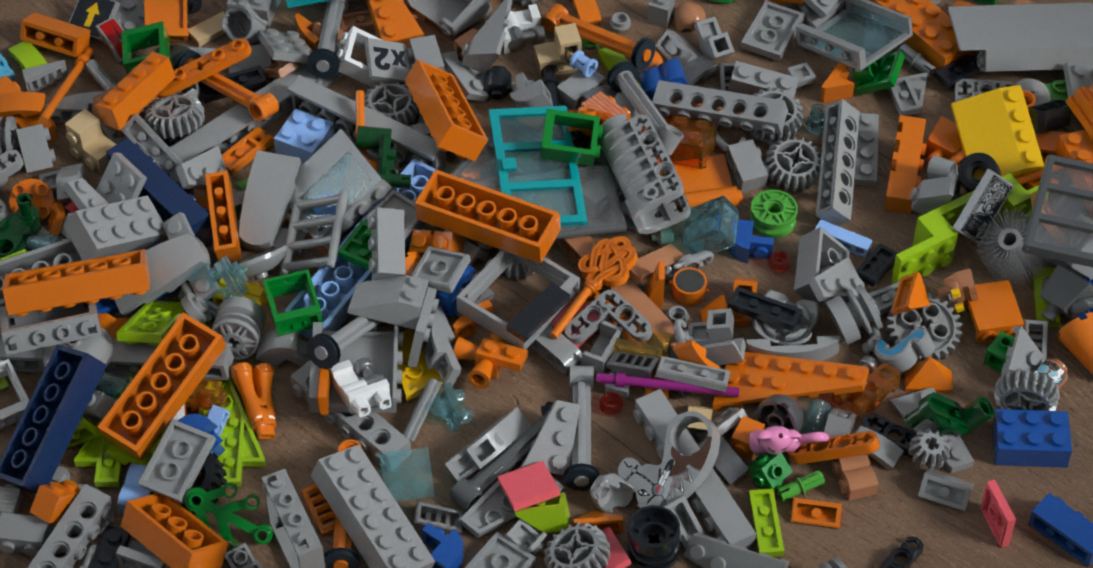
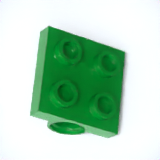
(879, 75)
(356, 246)

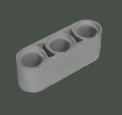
(943, 167)
(558, 352)

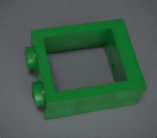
(143, 38)
(566, 153)
(297, 319)

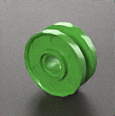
(773, 213)

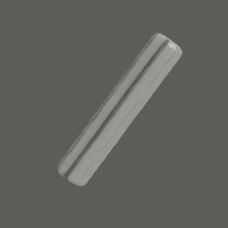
(421, 409)

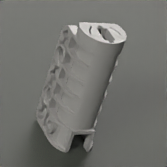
(637, 171)

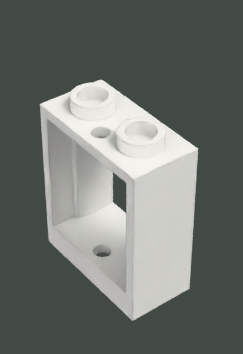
(350, 66)
(13, 413)

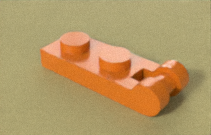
(245, 150)

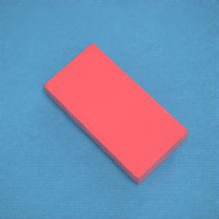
(618, 556)

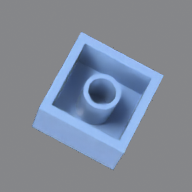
(303, 135)

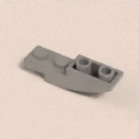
(72, 105)
(438, 349)
(487, 445)

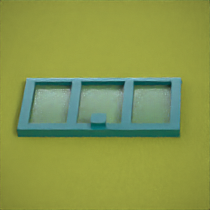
(522, 173)

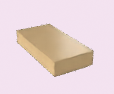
(207, 30)

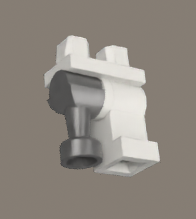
(522, 28)
(360, 394)

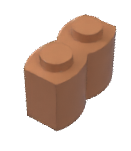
(855, 476)

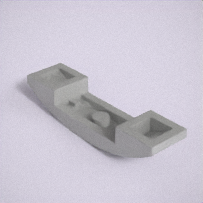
(823, 349)

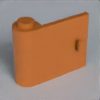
(709, 182)

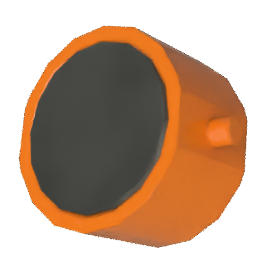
(689, 286)

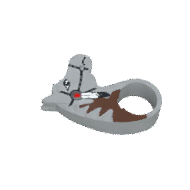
(676, 473)

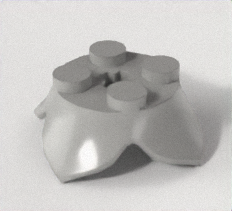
(802, 331)

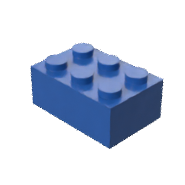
(1031, 438)

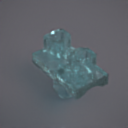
(233, 276)
(448, 407)

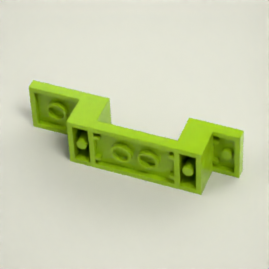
(936, 238)

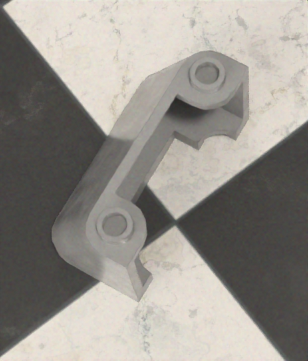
(451, 15)

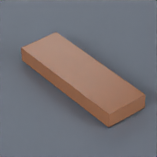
(646, 264)

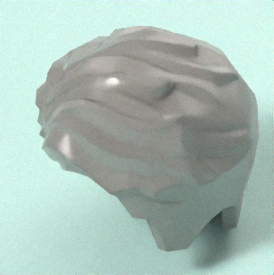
(611, 492)

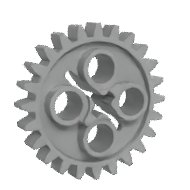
(942, 323)

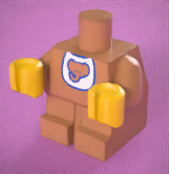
(959, 288)

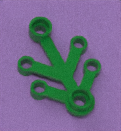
(225, 512)

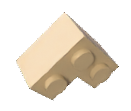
(558, 53)
(88, 141)

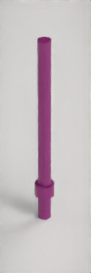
(621, 380)

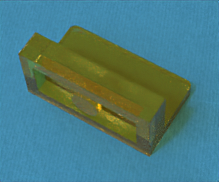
(655, 346)

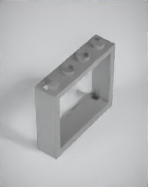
(492, 270)
(49, 327)
(296, 536)

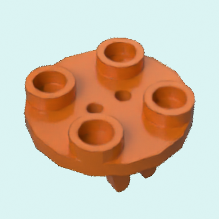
(42, 193)

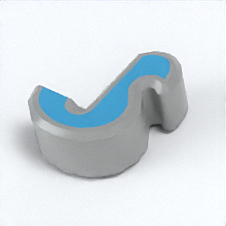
(907, 351)

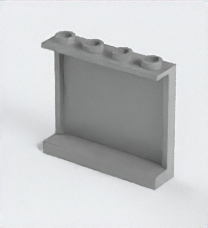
(380, 349)

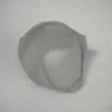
(243, 22)

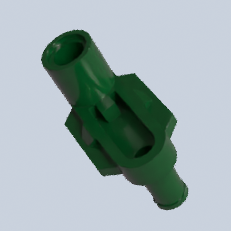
(380, 140)
(19, 226)
(950, 415)

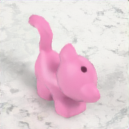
(780, 439)

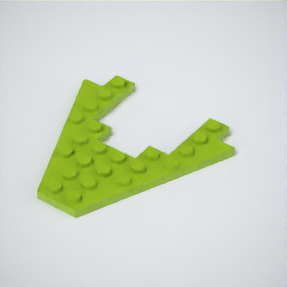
(237, 436)

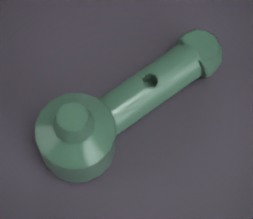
(663, 236)

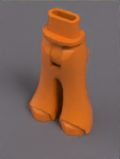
(256, 393)

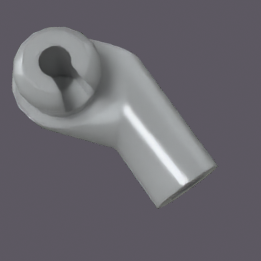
(868, 347)

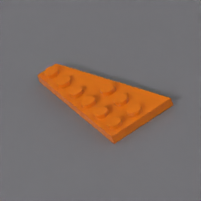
(771, 374)

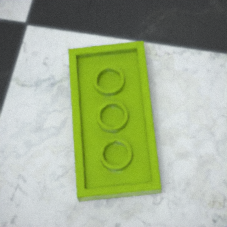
(150, 323)

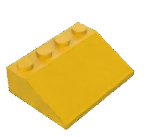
(999, 127)

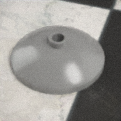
(263, 262)
(99, 347)

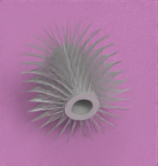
(1011, 247)

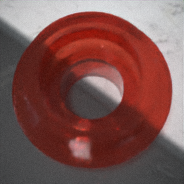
(783, 258)
(611, 398)

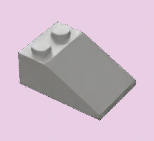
(390, 300)

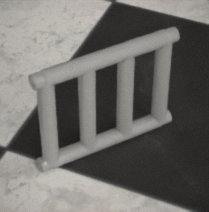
(333, 240)

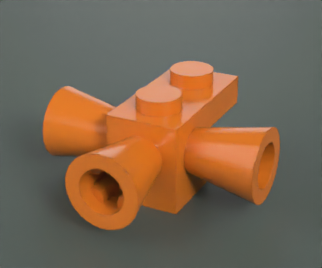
(489, 358)

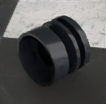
(653, 537)

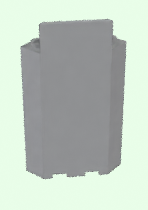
(1025, 34)

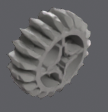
(392, 101)
(175, 116)
(794, 116)
(782, 157)
(1026, 391)
(578, 548)

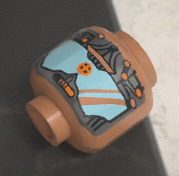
(1054, 369)

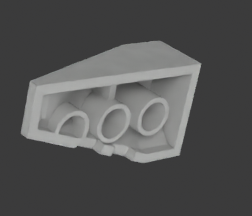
(488, 42)

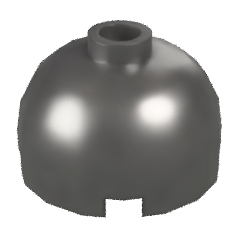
(780, 411)

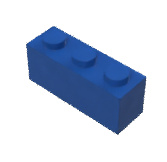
(1064, 527)

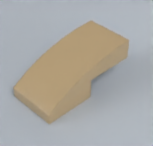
(707, 412)

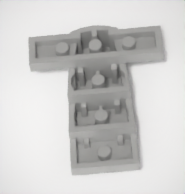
(267, 202)
(172, 264)

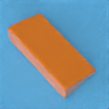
(816, 512)

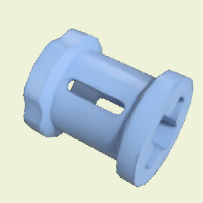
(579, 55)

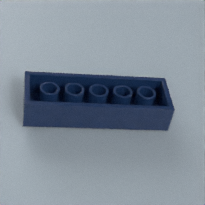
(166, 193)
(50, 418)

